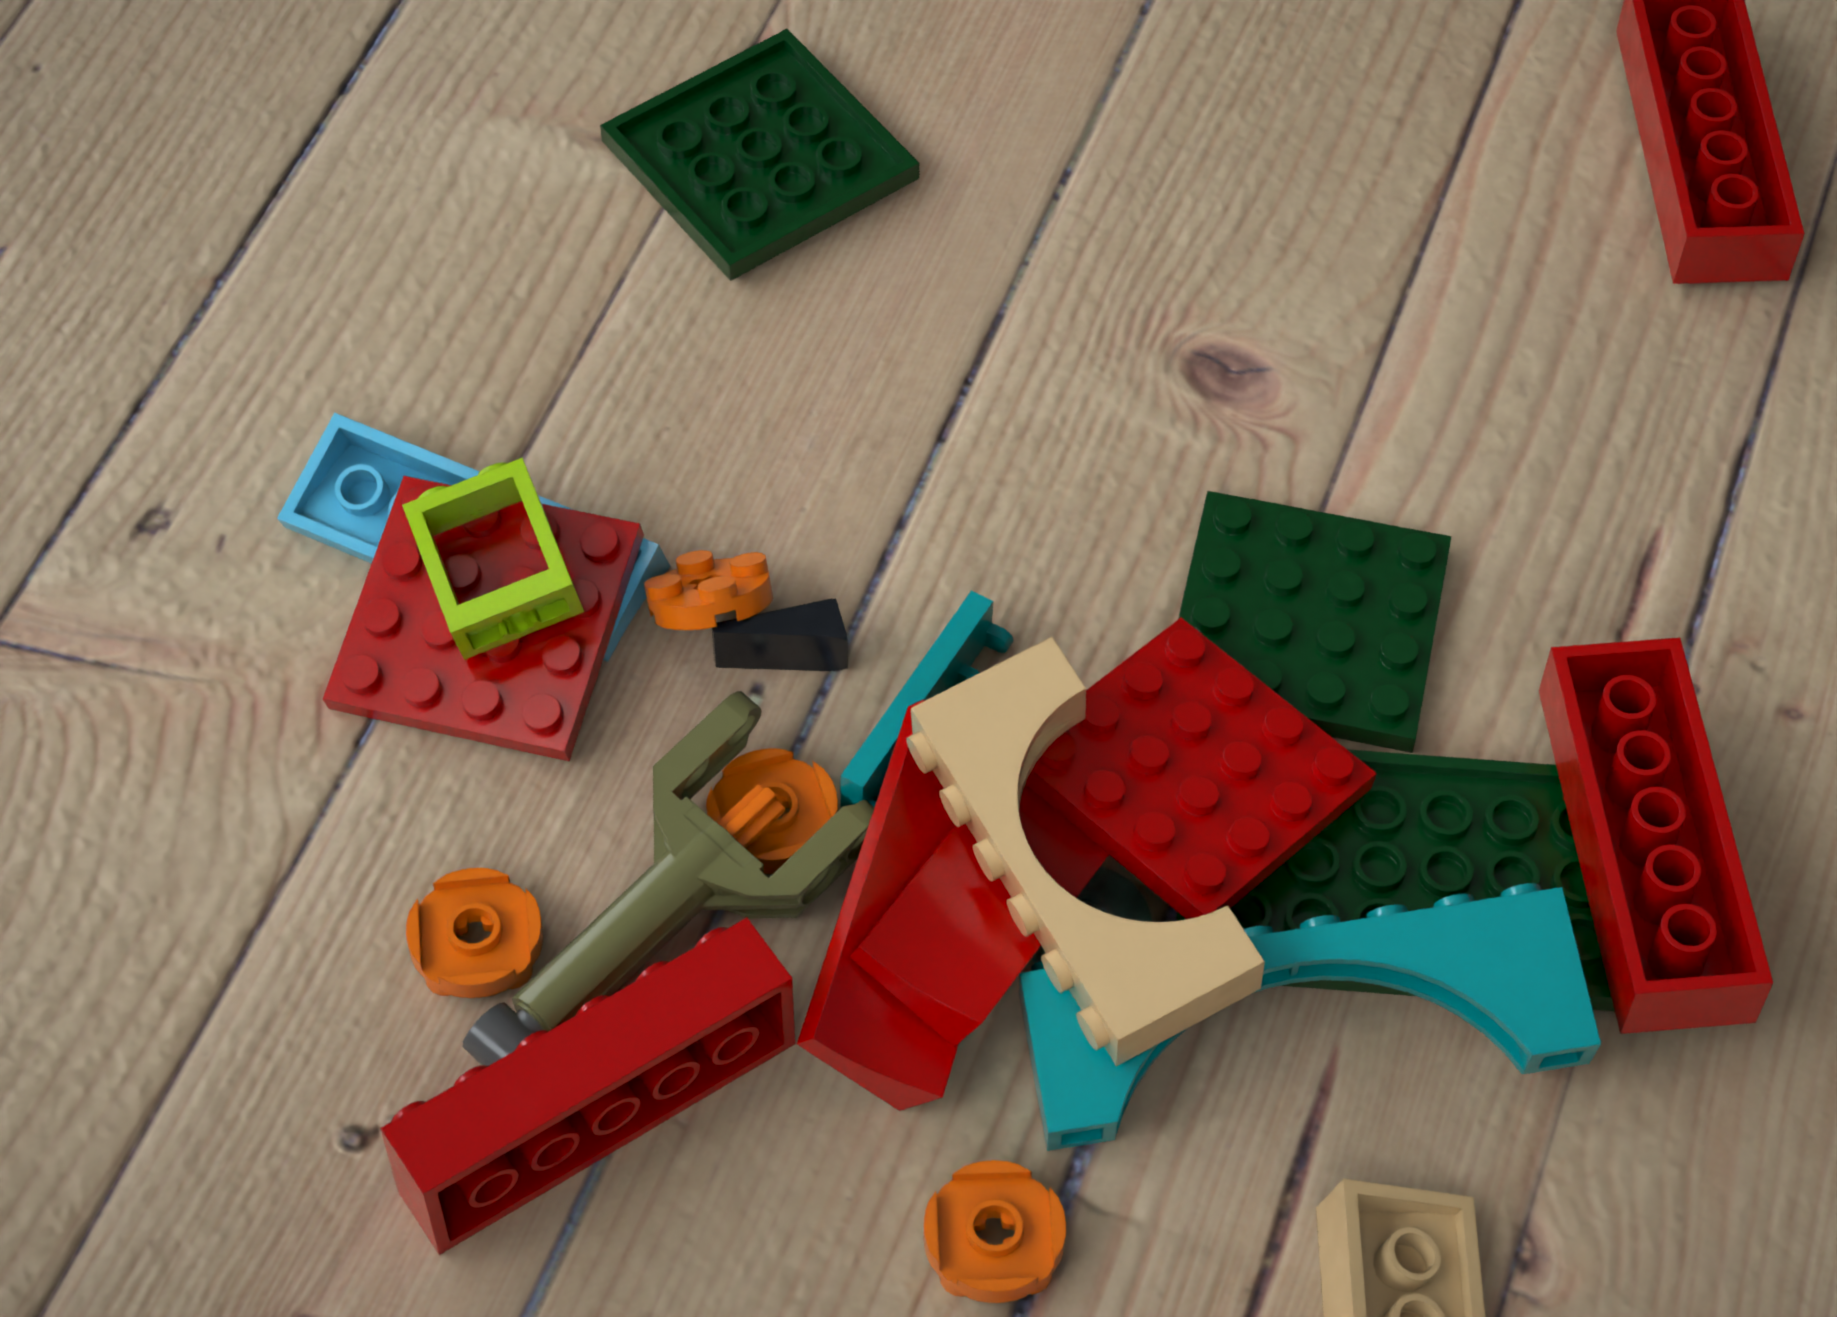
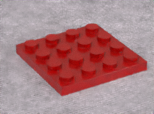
(518, 696)
(1196, 773)

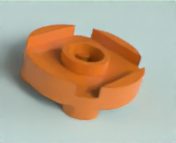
(708, 587)
(797, 786)
(479, 968)
(985, 1270)

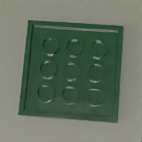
(759, 153)
(1321, 611)

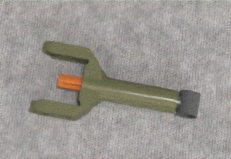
(694, 869)

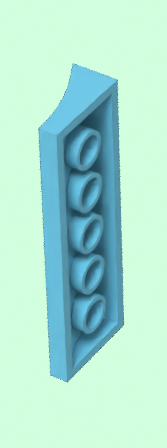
(353, 485)

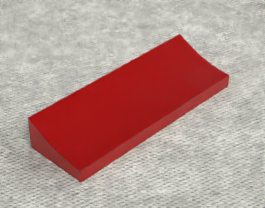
(949, 933)
(851, 1016)

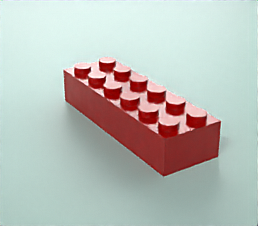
(1710, 141)
(1653, 837)
(590, 1084)

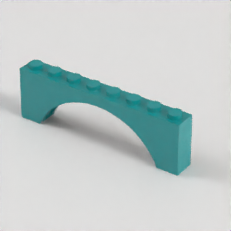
(1492, 961)

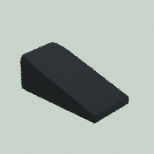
(784, 639)

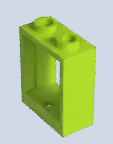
(510, 609)

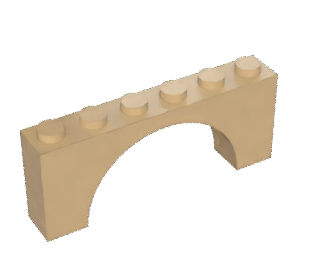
(1126, 974)

